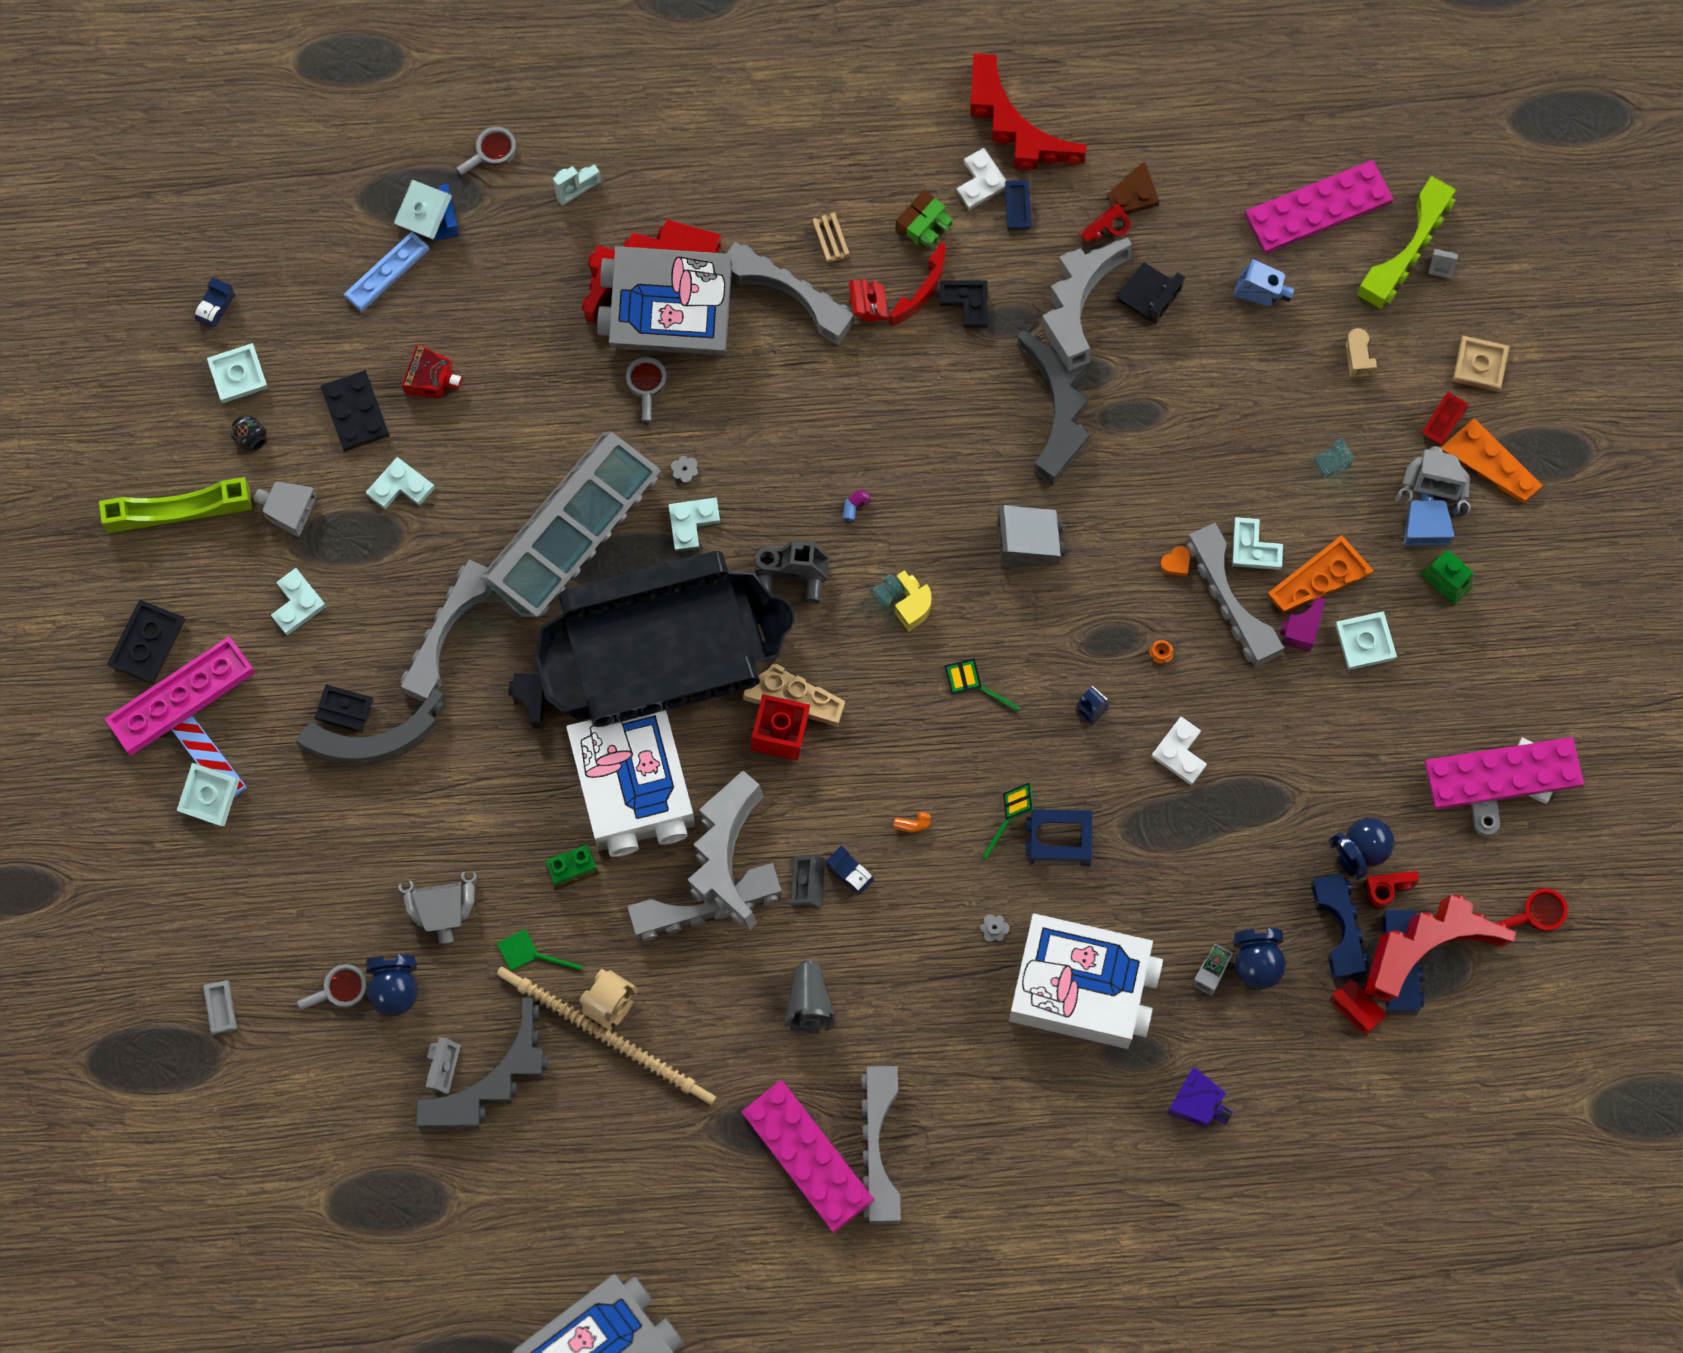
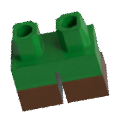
(569, 865)

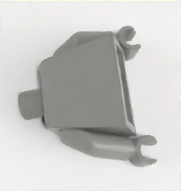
(1439, 476)
(440, 906)

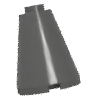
(809, 1001)

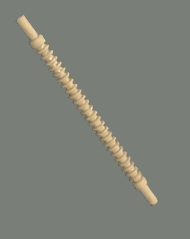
(687, 1085)

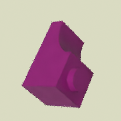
(1302, 628)

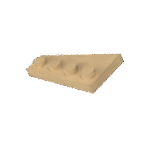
(782, 684)

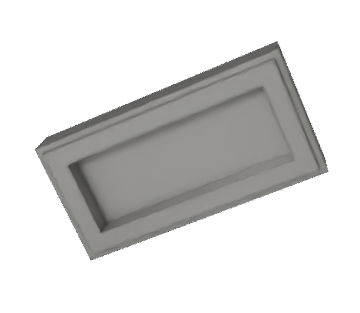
(220, 1007)

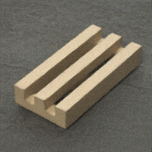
(825, 221)

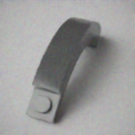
(378, 747)

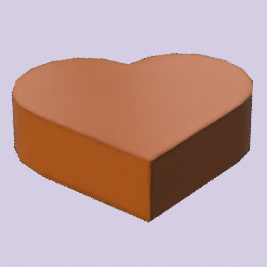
(1177, 562)

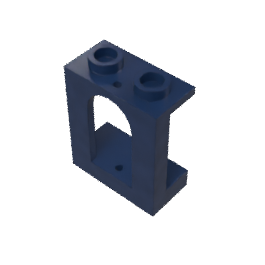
(1060, 853)

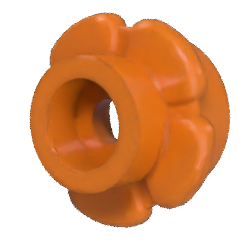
(1165, 647)

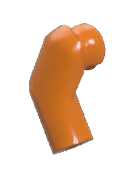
(913, 825)

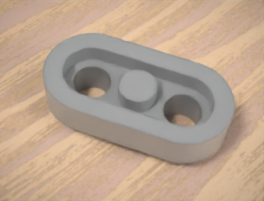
(1482, 811)

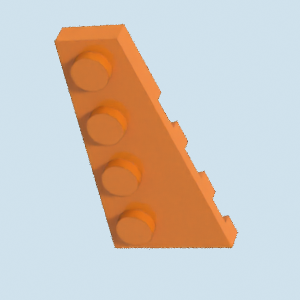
(1491, 461)
(1324, 573)

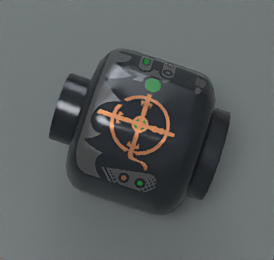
(248, 433)

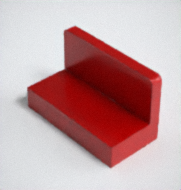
(1358, 1007)

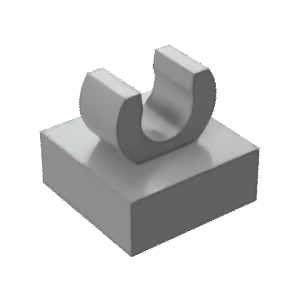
(1443, 263)

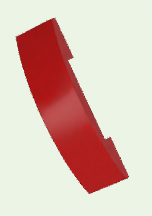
(907, 308)

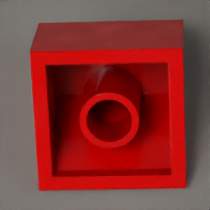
(780, 727)

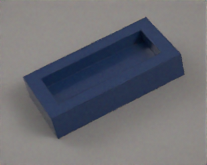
(1018, 204)

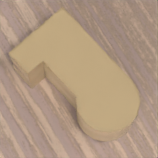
(1357, 354)

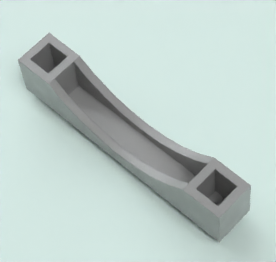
(830, 318)
(468, 592)
(1257, 638)
(654, 917)
(881, 1092)

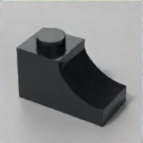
(528, 692)

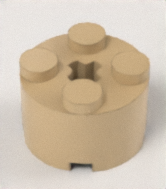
(608, 999)

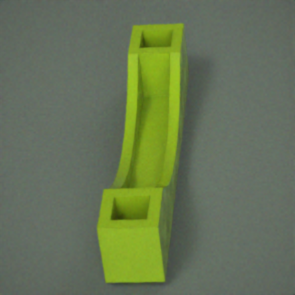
(1382, 279)
(137, 513)

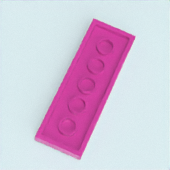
(1318, 206)
(179, 696)
(1504, 773)
(808, 1156)

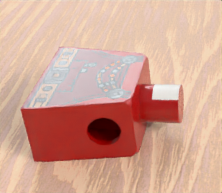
(429, 374)

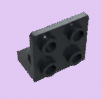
(1151, 292)

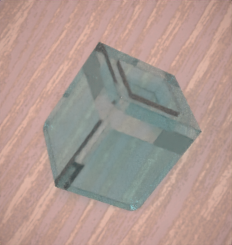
(1334, 459)

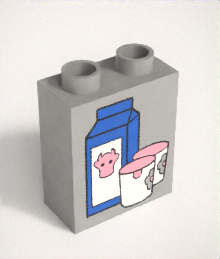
(666, 300)
(606, 1322)

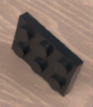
(354, 410)
(146, 642)

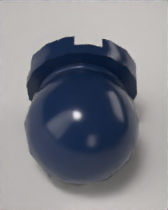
(1365, 844)
(1259, 961)
(392, 987)

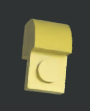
(916, 605)

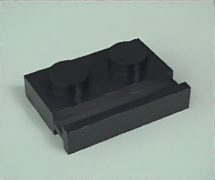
(344, 708)

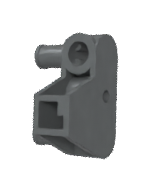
(798, 558)

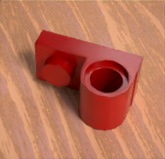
(1093, 230)
(1445, 418)
(1388, 883)

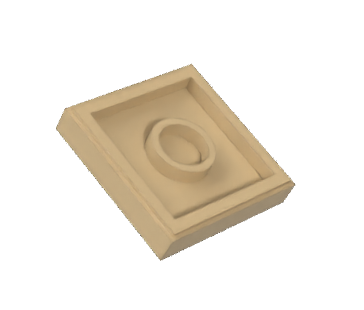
(1480, 363)

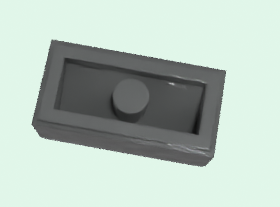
(807, 881)

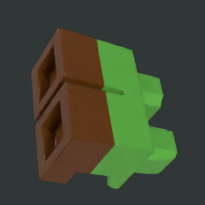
(922, 218)

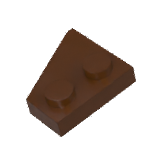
(1134, 191)

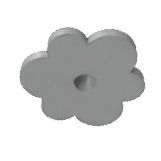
(683, 463)
(994, 934)

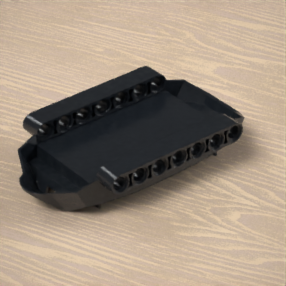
(659, 639)

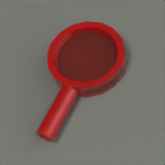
(1543, 911)

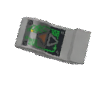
(1212, 969)

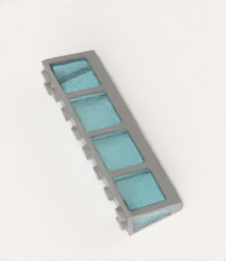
(570, 525)

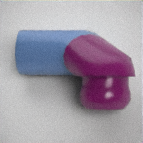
(852, 502)

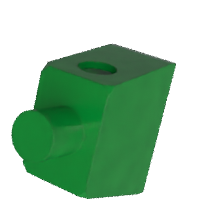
(1449, 576)

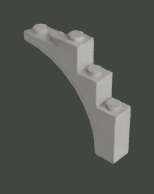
(1069, 295)
(715, 849)

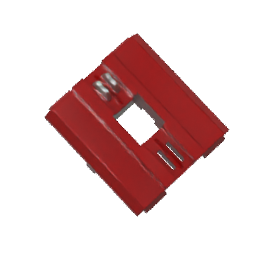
(863, 292)

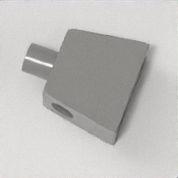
(287, 505)

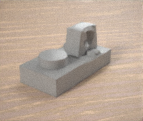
(444, 1058)

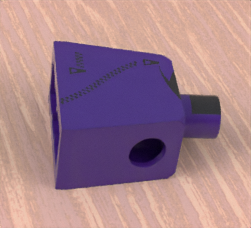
(1200, 1101)

